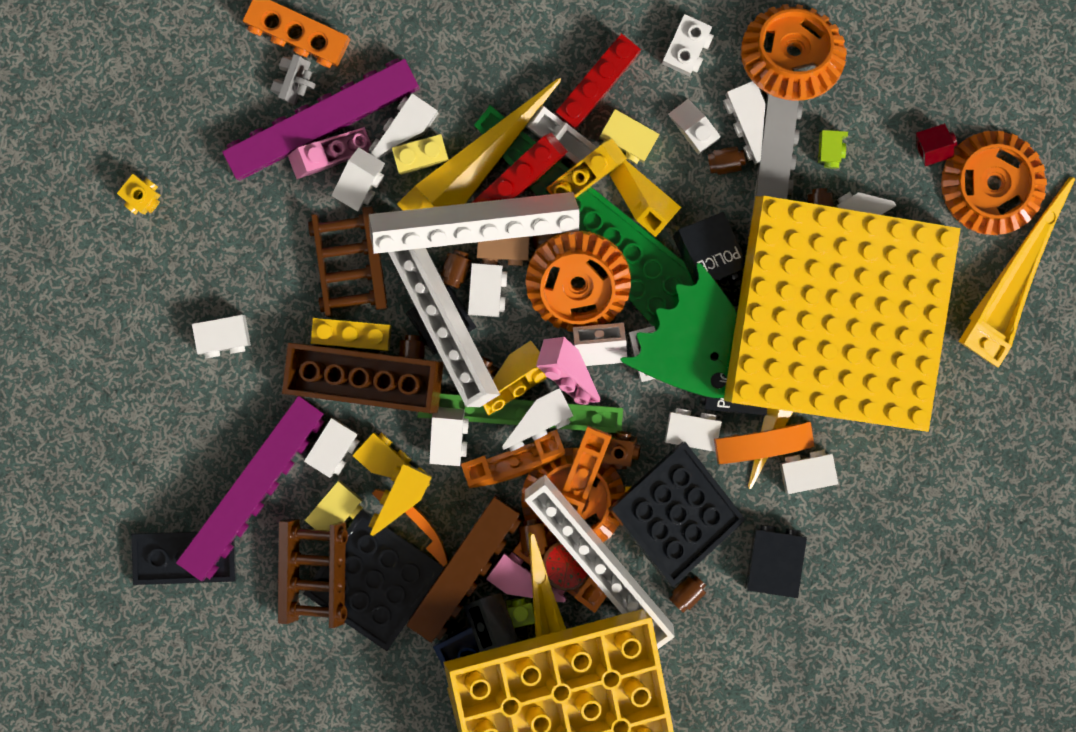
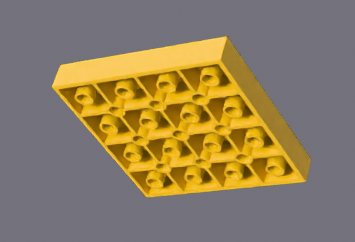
(841, 313)
(566, 681)

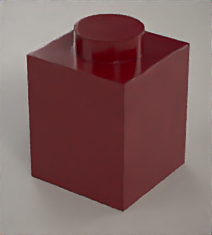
(935, 144)

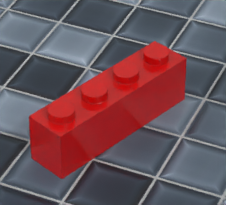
(598, 81)
(525, 170)

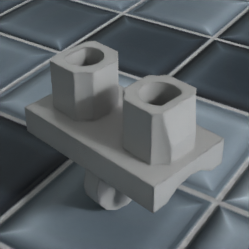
(295, 81)

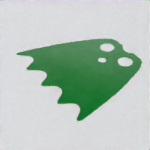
(686, 338)

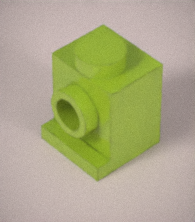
(831, 148)
(521, 611)

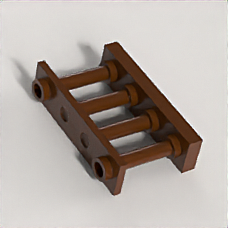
(371, 272)
(288, 572)

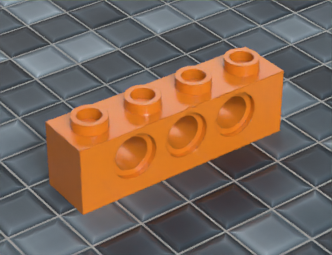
(262, 10)

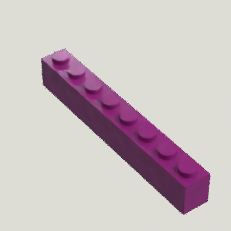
(321, 119)
(250, 489)

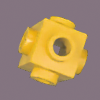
(130, 193)

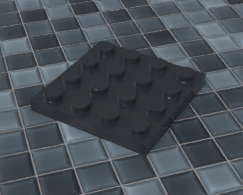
(677, 514)
(382, 581)

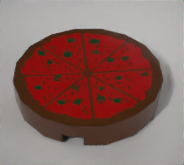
(562, 568)

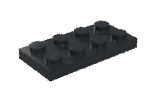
(156, 558)

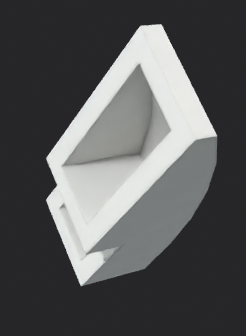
(546, 122)

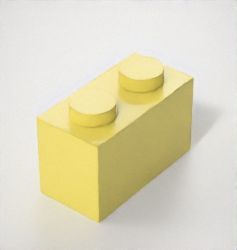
(630, 136)
(420, 154)
(335, 507)

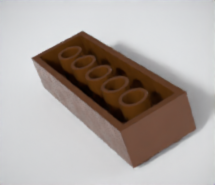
(363, 377)
(463, 568)

